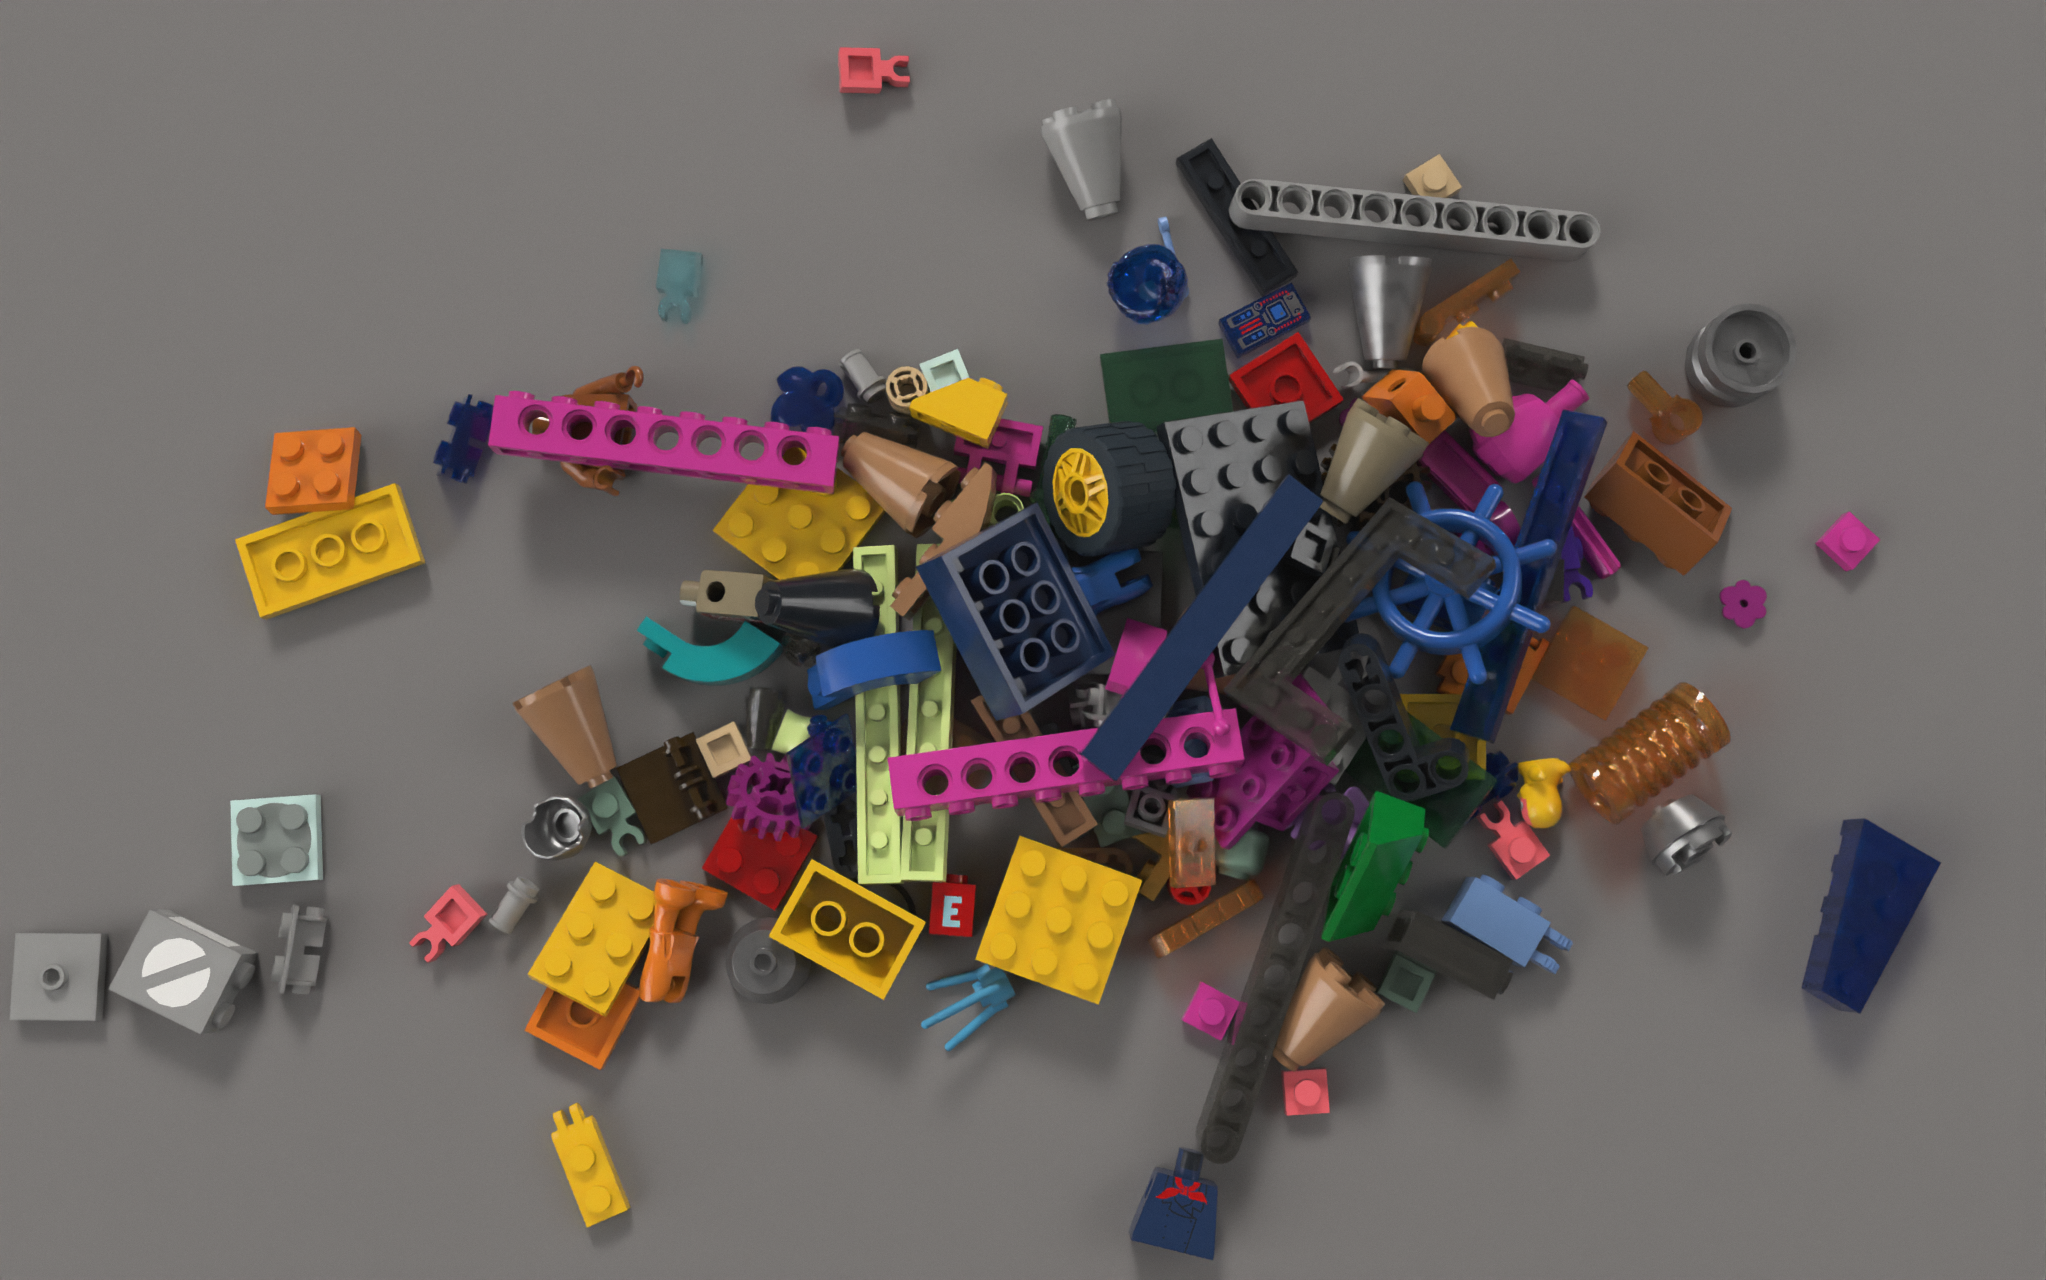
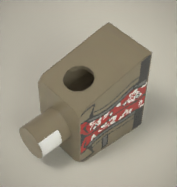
(725, 596)

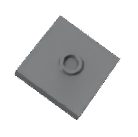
(58, 976)

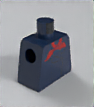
(1178, 1208)

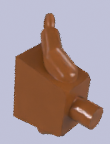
(604, 389)

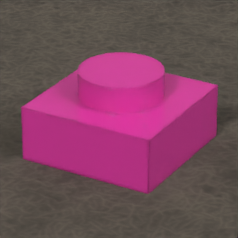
(1847, 541)
(1210, 1011)

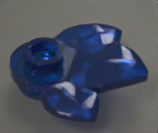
(800, 400)

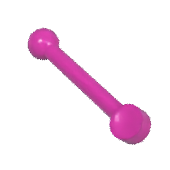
(1221, 725)

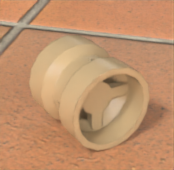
(902, 396)

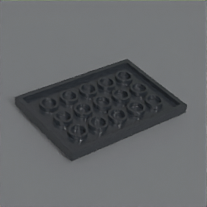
(1223, 479)

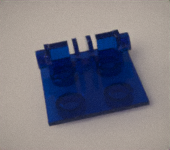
(823, 767)

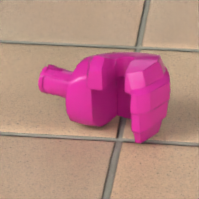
(1528, 439)

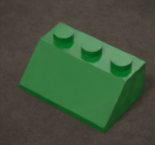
(1374, 866)

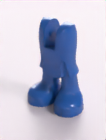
(1101, 584)

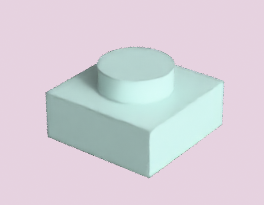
(944, 370)

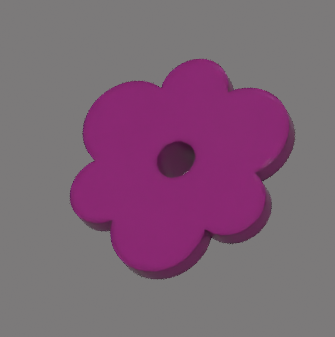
(1752, 598)

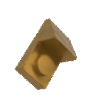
(1154, 873)

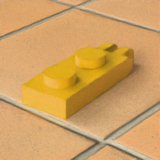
(588, 1166)

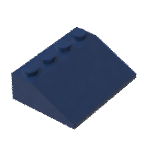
(1016, 612)

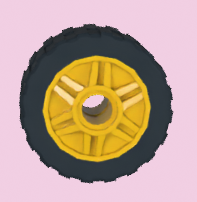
(1109, 487)

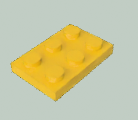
(597, 940)

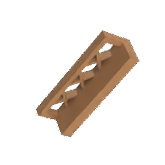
(1065, 817)

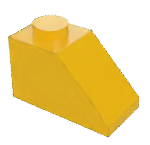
(964, 409)

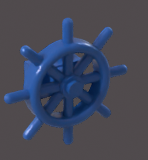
(1471, 620)

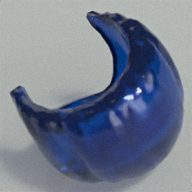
(1134, 280)

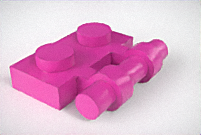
(1014, 445)

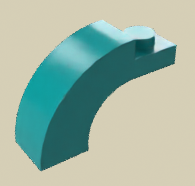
(717, 665)

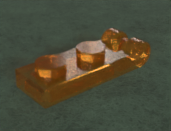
(1464, 303)

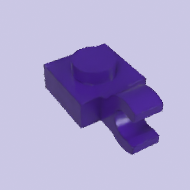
(1573, 555)

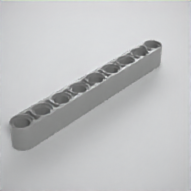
(1431, 211)

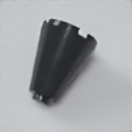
(822, 606)

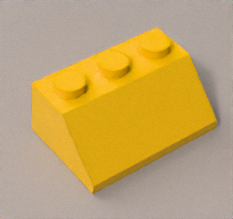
(847, 929)

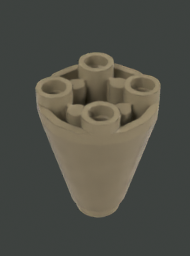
(1367, 460)

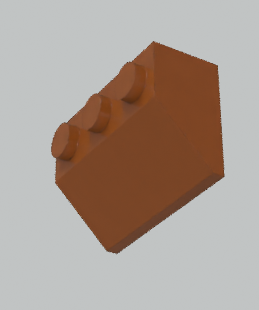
(1659, 504)

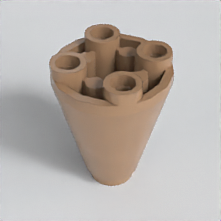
(1324, 1010)

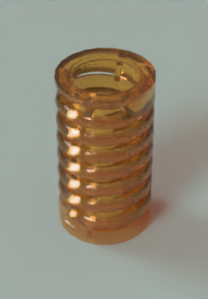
(1650, 752)

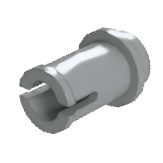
(869, 384)
(514, 904)

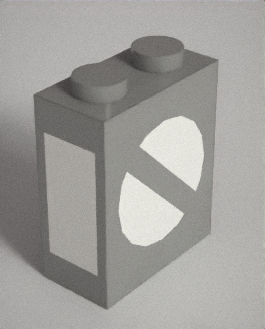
(184, 971)

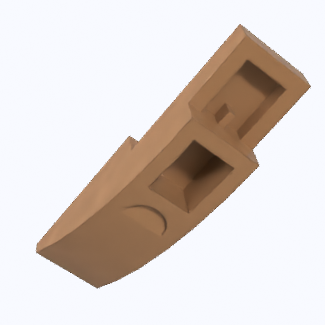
(954, 523)

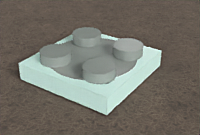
(276, 840)

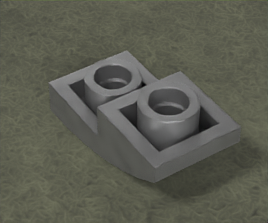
(1149, 805)

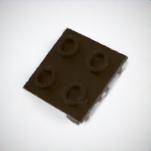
(672, 788)

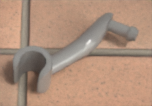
(1358, 376)

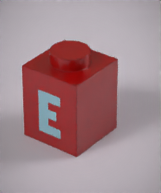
(953, 907)

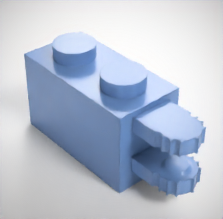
(1502, 923)

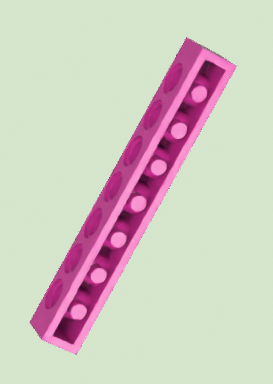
(516, 411)
(912, 771)

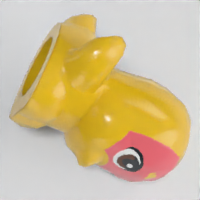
(1539, 795)

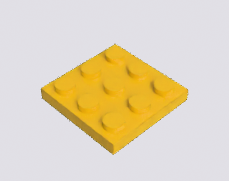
(800, 530)
(1058, 919)

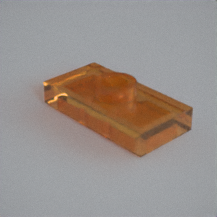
(1191, 842)

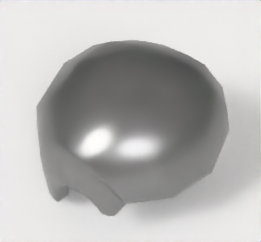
(557, 828)

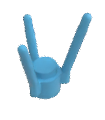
(990, 989)

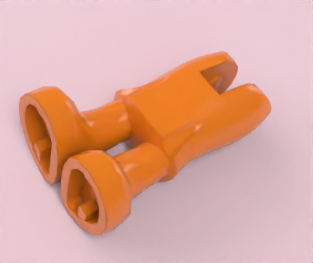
(672, 944)

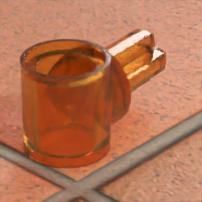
(1661, 405)

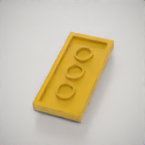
(329, 552)

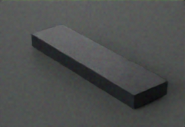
(1215, 188)

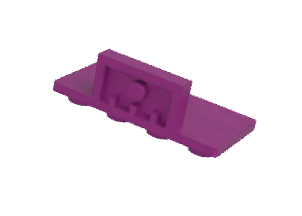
(1271, 784)

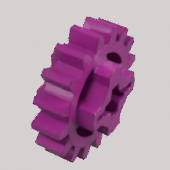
(772, 799)

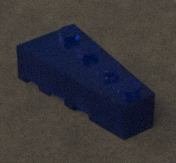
(1867, 910)

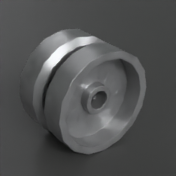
(1741, 355)

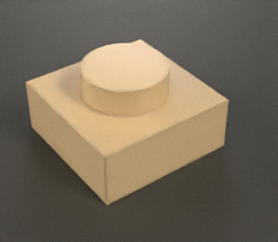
(1432, 179)
(724, 749)

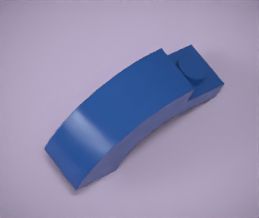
(872, 664)

